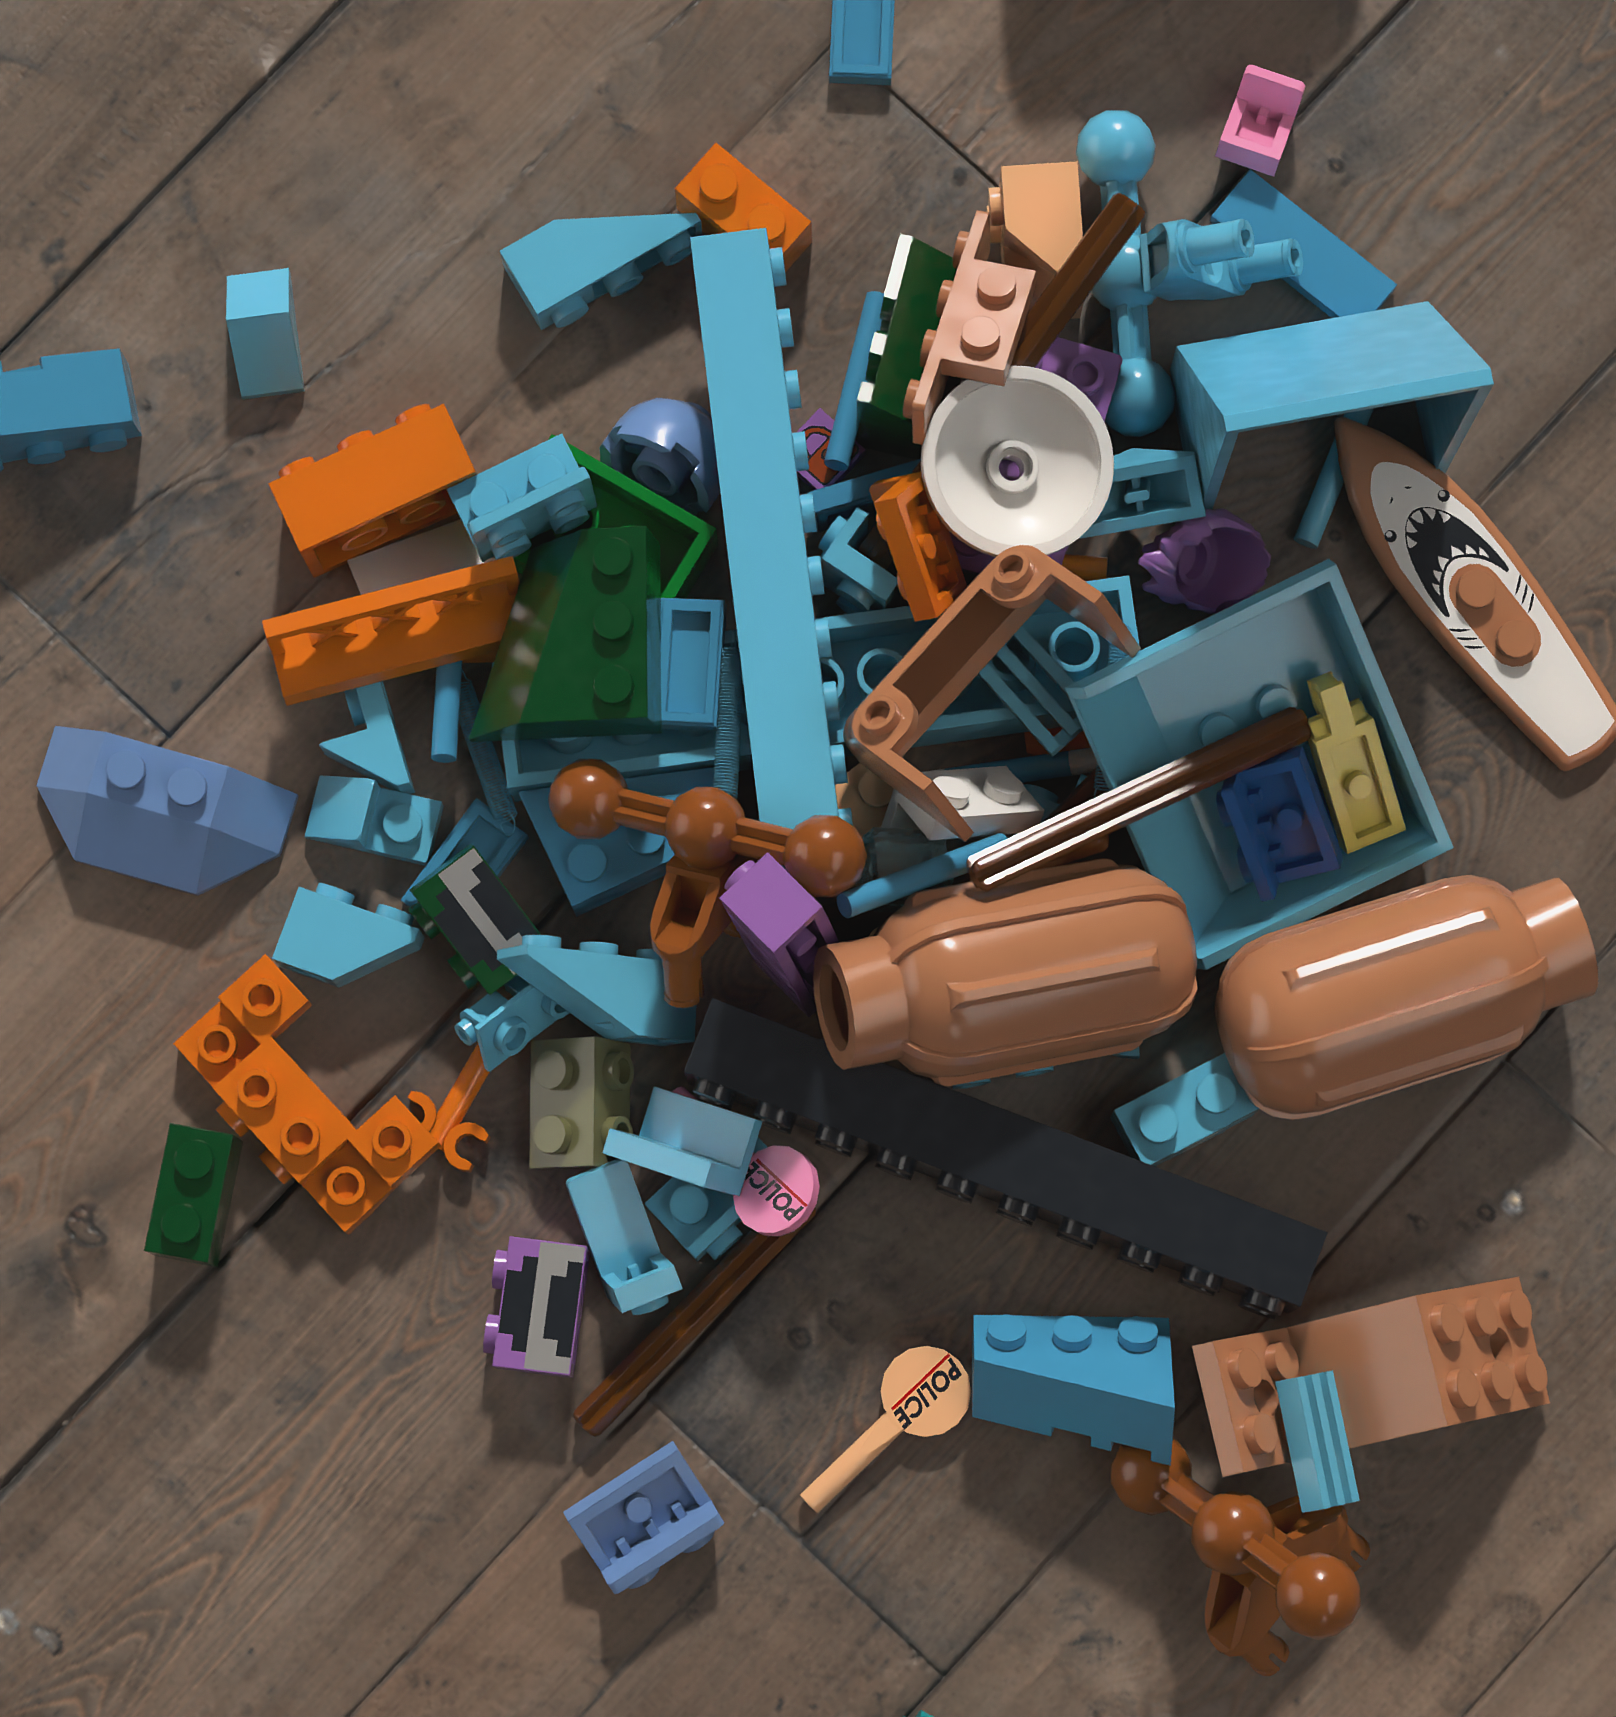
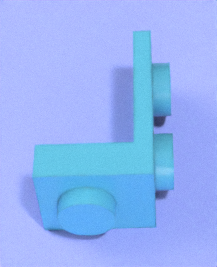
(622, 1238)

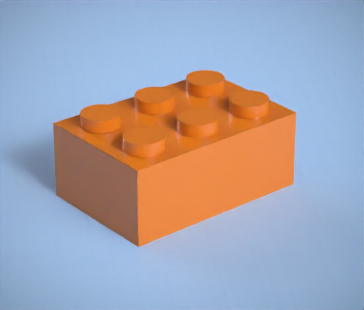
(373, 488)

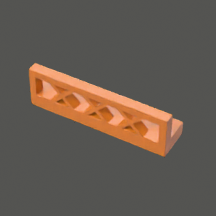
(392, 631)

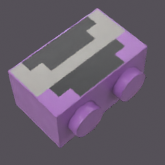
(538, 1306)

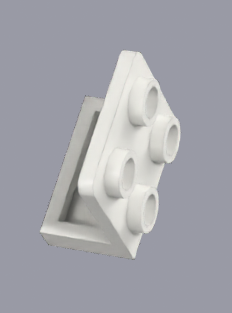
(985, 797)

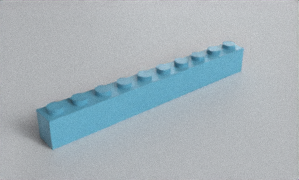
(767, 527)

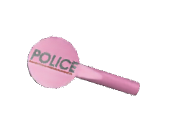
(777, 1189)

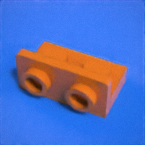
(919, 545)

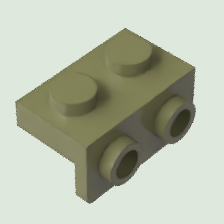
(575, 1099)

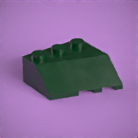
(895, 350)
(580, 642)

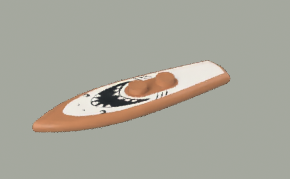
(1475, 595)

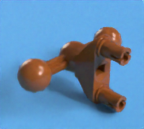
(709, 844)
(1260, 1557)

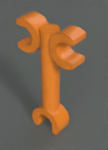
(446, 1122)

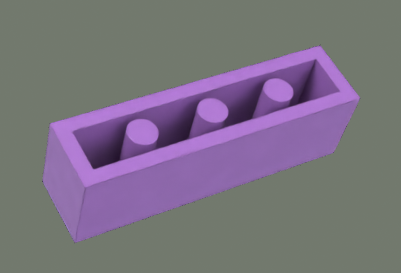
(779, 926)

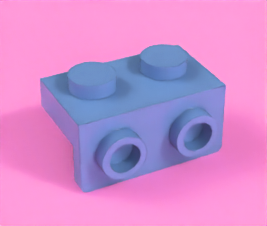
(644, 1519)

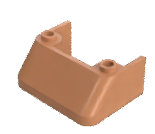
(954, 654)

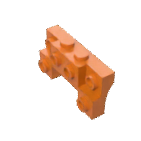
(275, 1099)

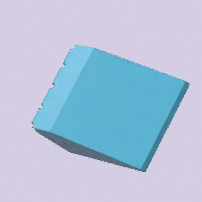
(1326, 372)

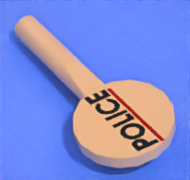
(922, 1395)

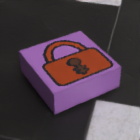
(817, 435)

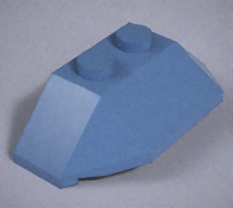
(160, 811)

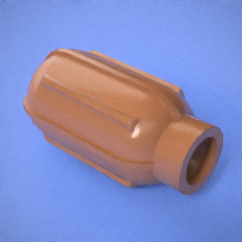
(1012, 975)
(1399, 991)

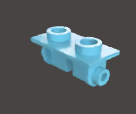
(506, 1025)

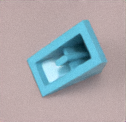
(264, 333)
(1150, 490)

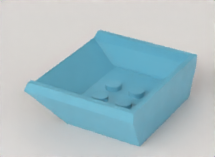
(1223, 680)

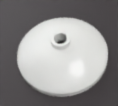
(1052, 439)

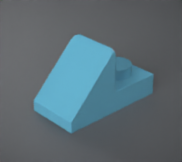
(378, 748)
(374, 819)

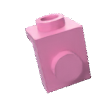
(1260, 120)

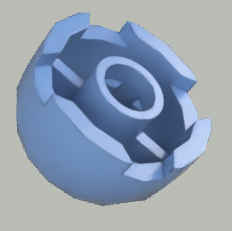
(668, 451)

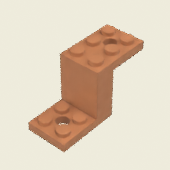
(1394, 1369)

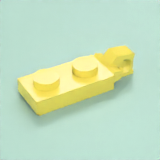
(1351, 767)

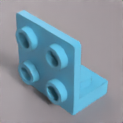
(524, 499)

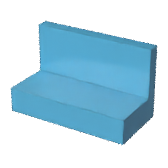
(690, 1142)

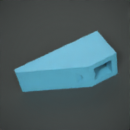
(584, 258)
(603, 989)

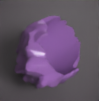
(1206, 562)

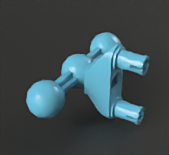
(1168, 262)

